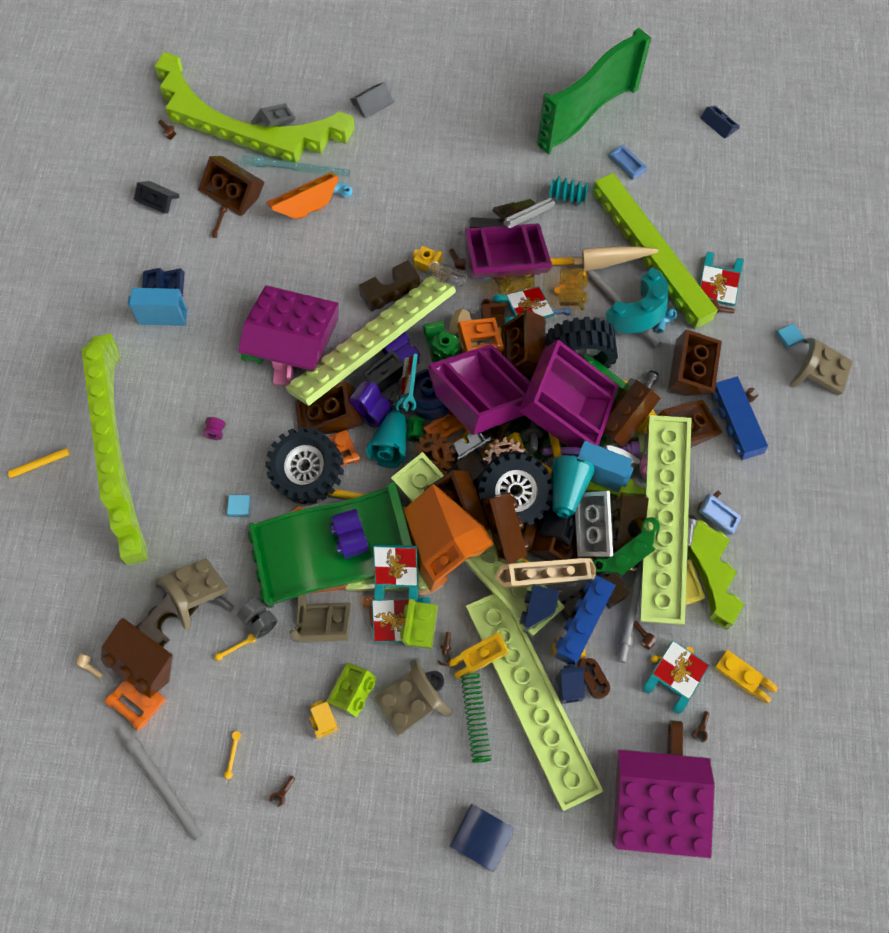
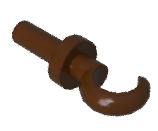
(445, 647)

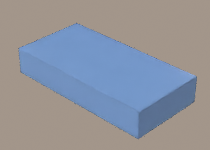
(627, 162)
(719, 514)

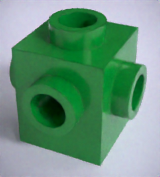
(444, 346)

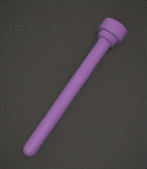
(632, 447)

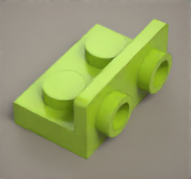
(419, 624)
(352, 689)

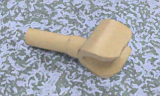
(83, 662)

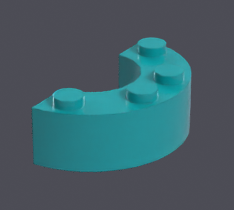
(646, 313)

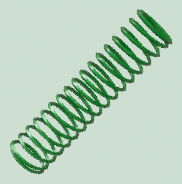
(477, 758)

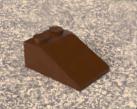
(330, 412)
(702, 421)

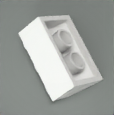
(594, 525)

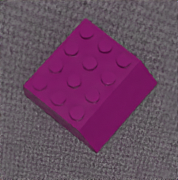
(506, 251)
(289, 328)
(479, 388)
(569, 397)
(664, 804)

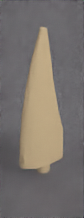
(608, 256)

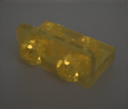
(513, 284)
(573, 287)

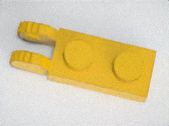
(480, 655)
(744, 676)

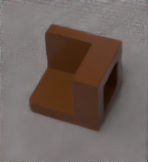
(494, 310)

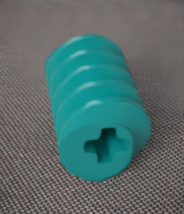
(568, 190)

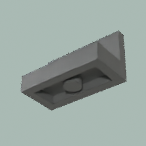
(274, 115)

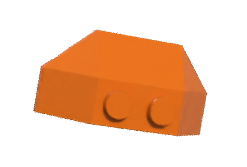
(306, 198)

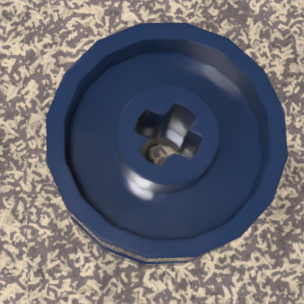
(427, 403)

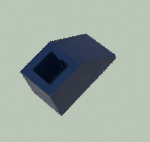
(540, 607)
(570, 684)

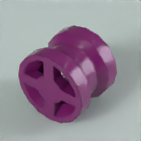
(213, 428)

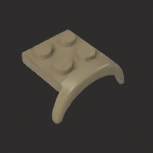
(824, 367)
(192, 587)
(321, 621)
(411, 700)

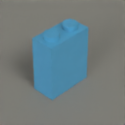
(158, 306)
(611, 468)

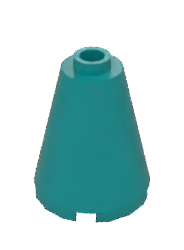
(389, 441)
(569, 483)

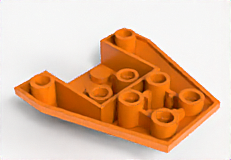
(442, 535)

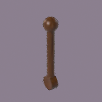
(223, 209)

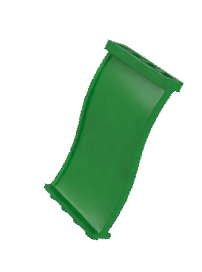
(611, 75)
(300, 554)

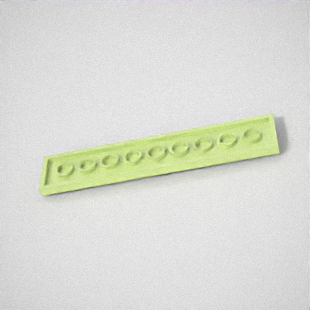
(369, 340)
(411, 482)
(668, 494)
(537, 706)

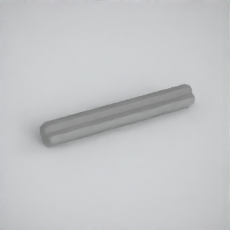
(528, 213)

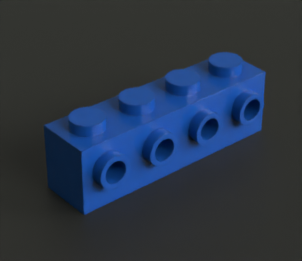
(585, 620)

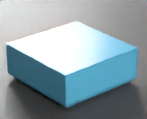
(790, 336)
(238, 506)

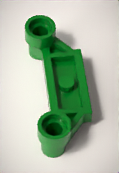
(632, 552)

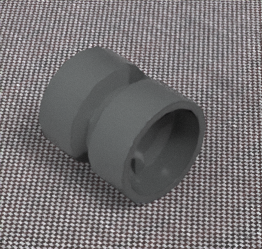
(257, 618)

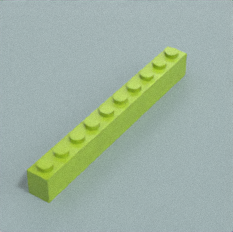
(640, 232)

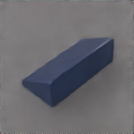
(719, 121)

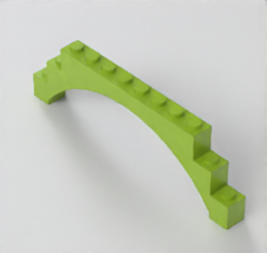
(275, 141)
(99, 367)
(705, 555)

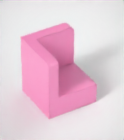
(282, 374)

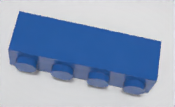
(740, 418)

